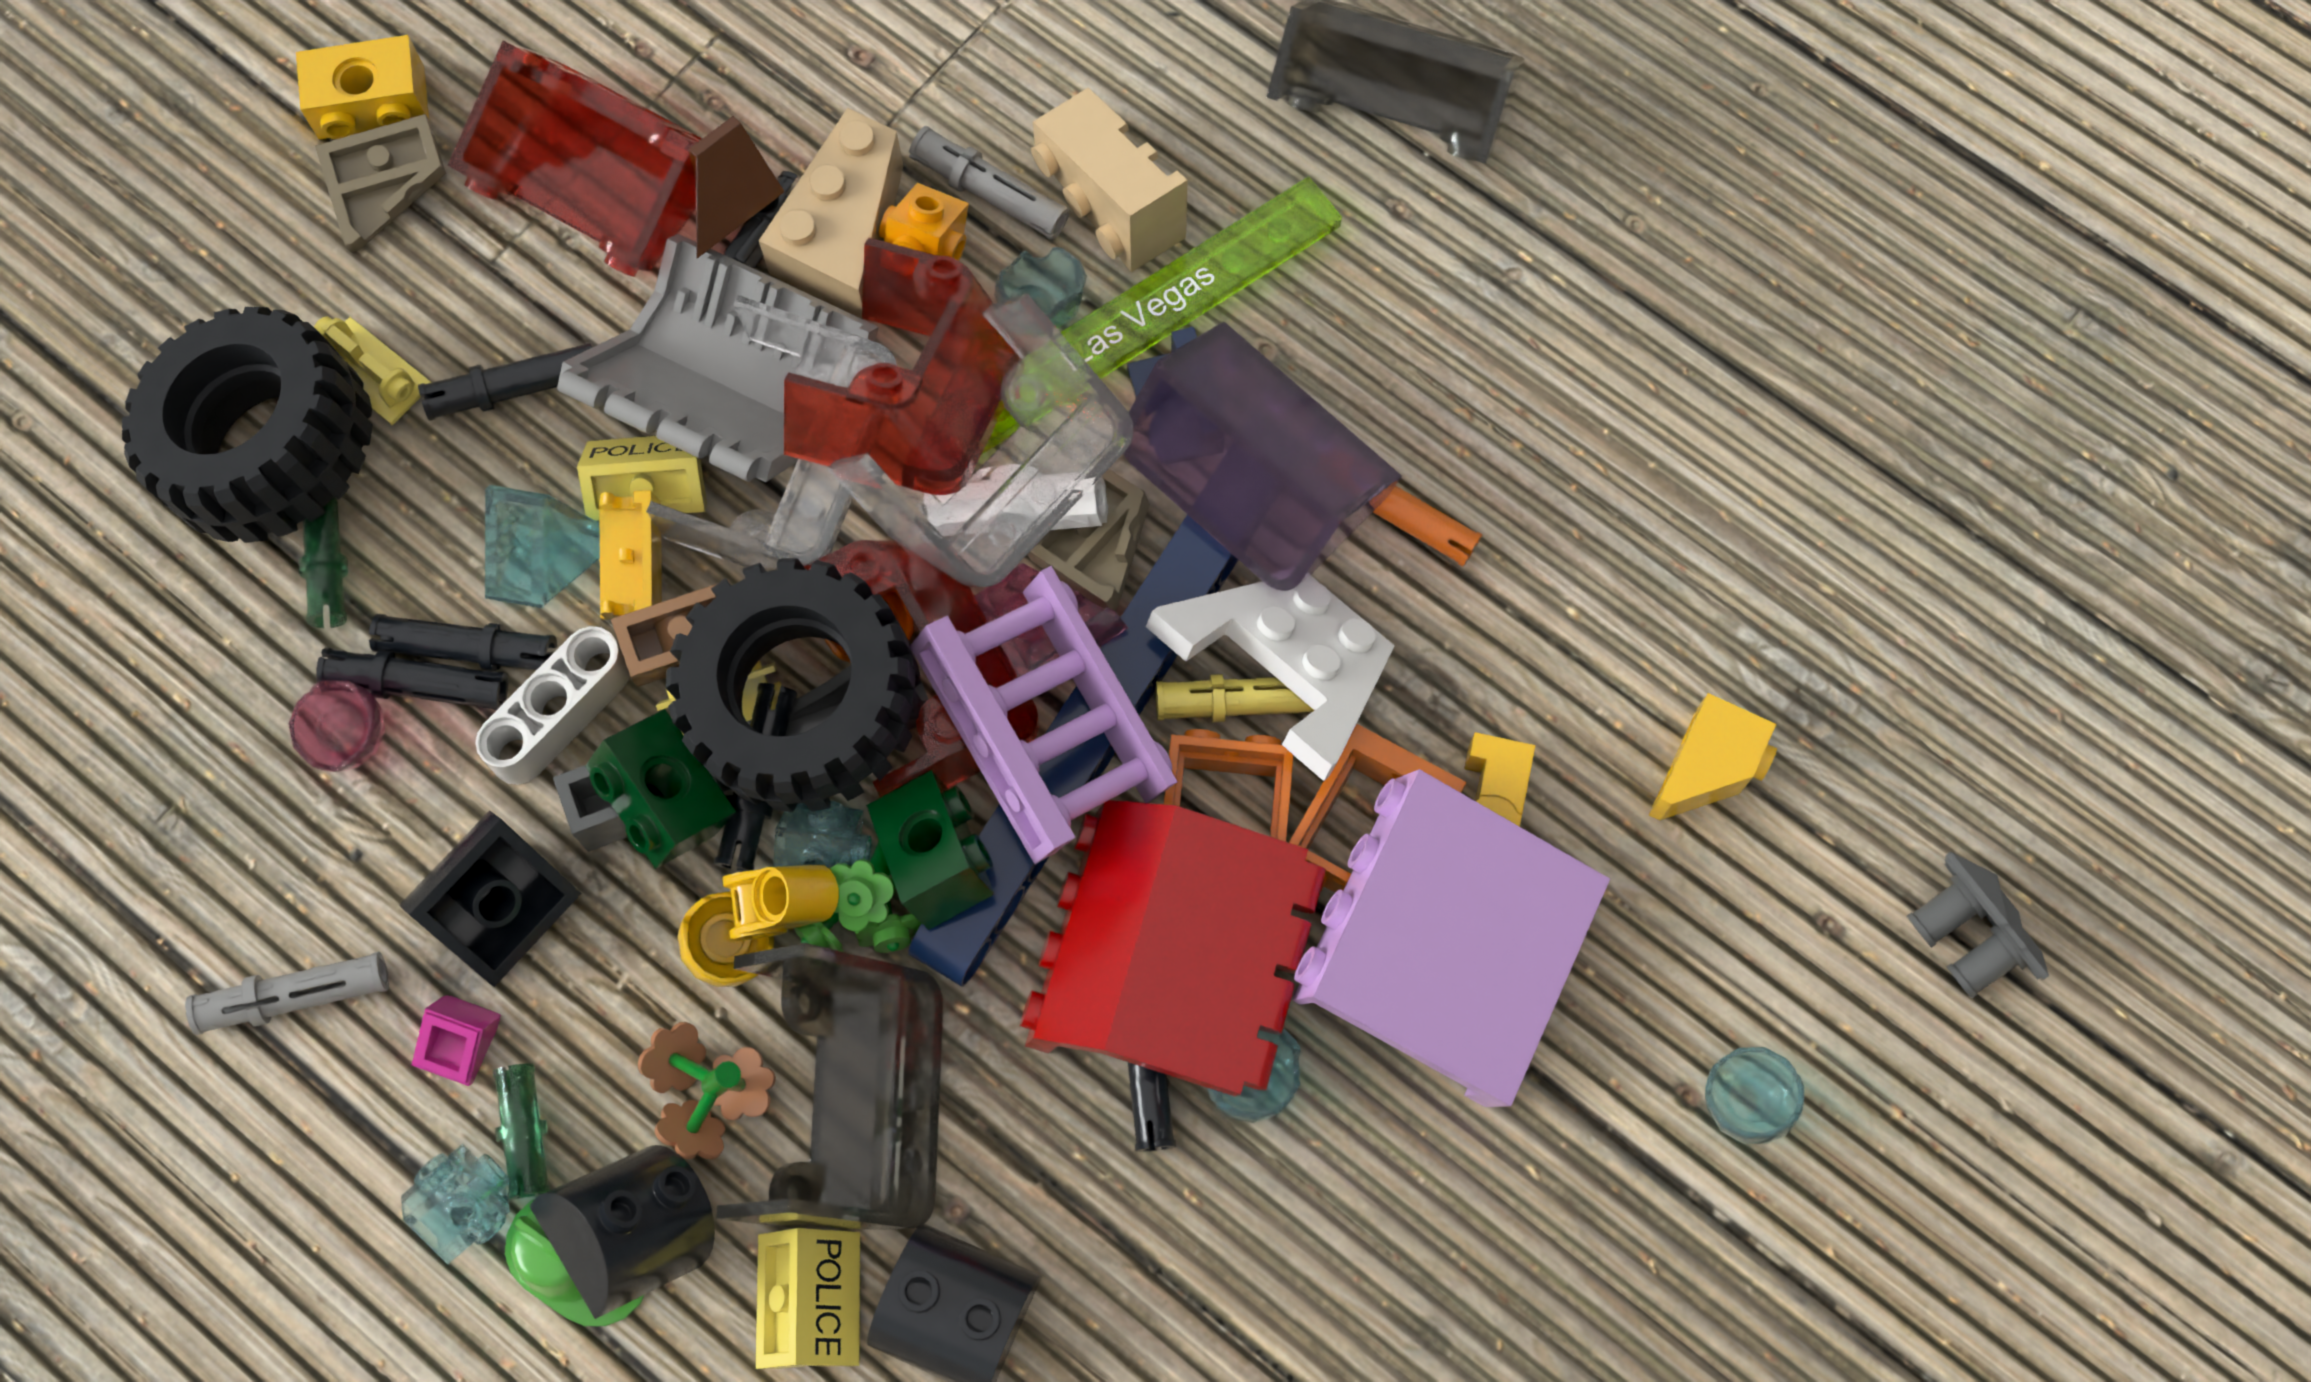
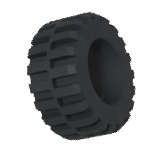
(211, 380)
(746, 625)

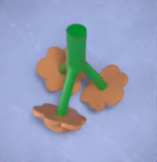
(735, 1084)

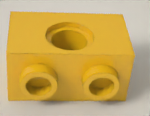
(336, 76)

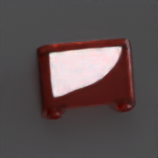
(579, 156)

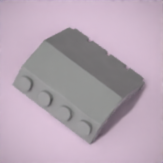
(694, 368)

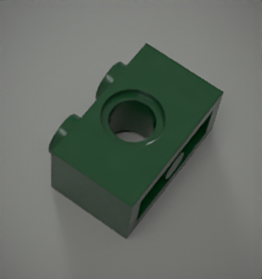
(656, 756)
(931, 850)

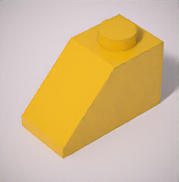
(1715, 758)

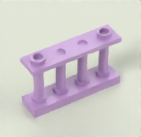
(1013, 764)

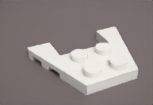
(1300, 638)

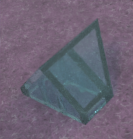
(534, 546)

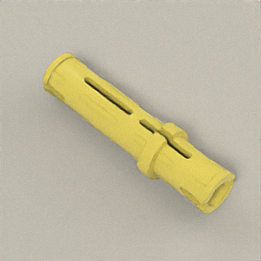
(1225, 697)

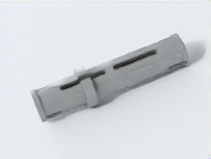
(970, 172)
(218, 1008)

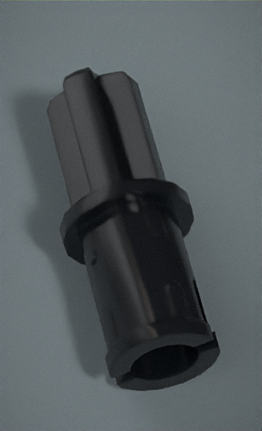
(745, 245)

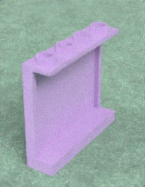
(1452, 936)

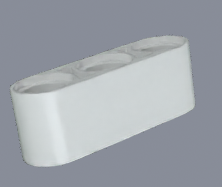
(548, 735)

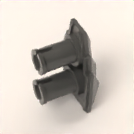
(1971, 894)

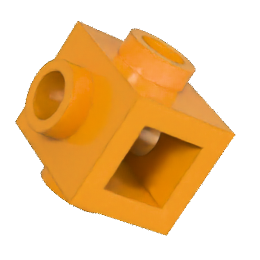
(927, 222)

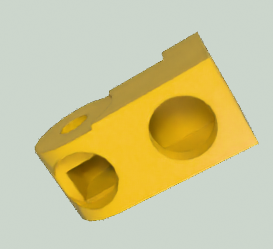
(1503, 773)

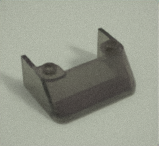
(1396, 72)
(871, 1092)

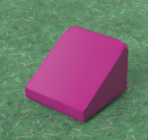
(454, 1039)

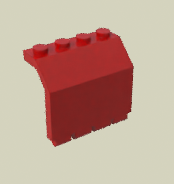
(1175, 945)

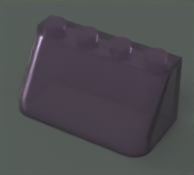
(1253, 457)

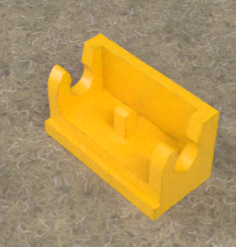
(628, 554)

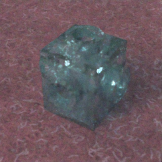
(821, 837)
(456, 1202)

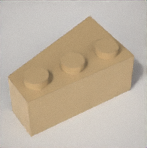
(1111, 180)
(834, 210)

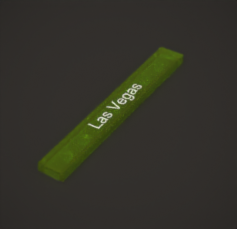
(1196, 283)

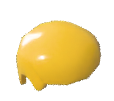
(707, 944)

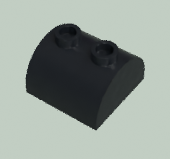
(490, 898)
(628, 1226)
(951, 1308)

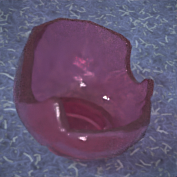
(337, 726)

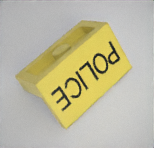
(639, 465)
(808, 1299)

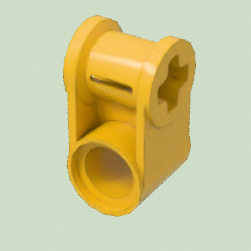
(780, 899)

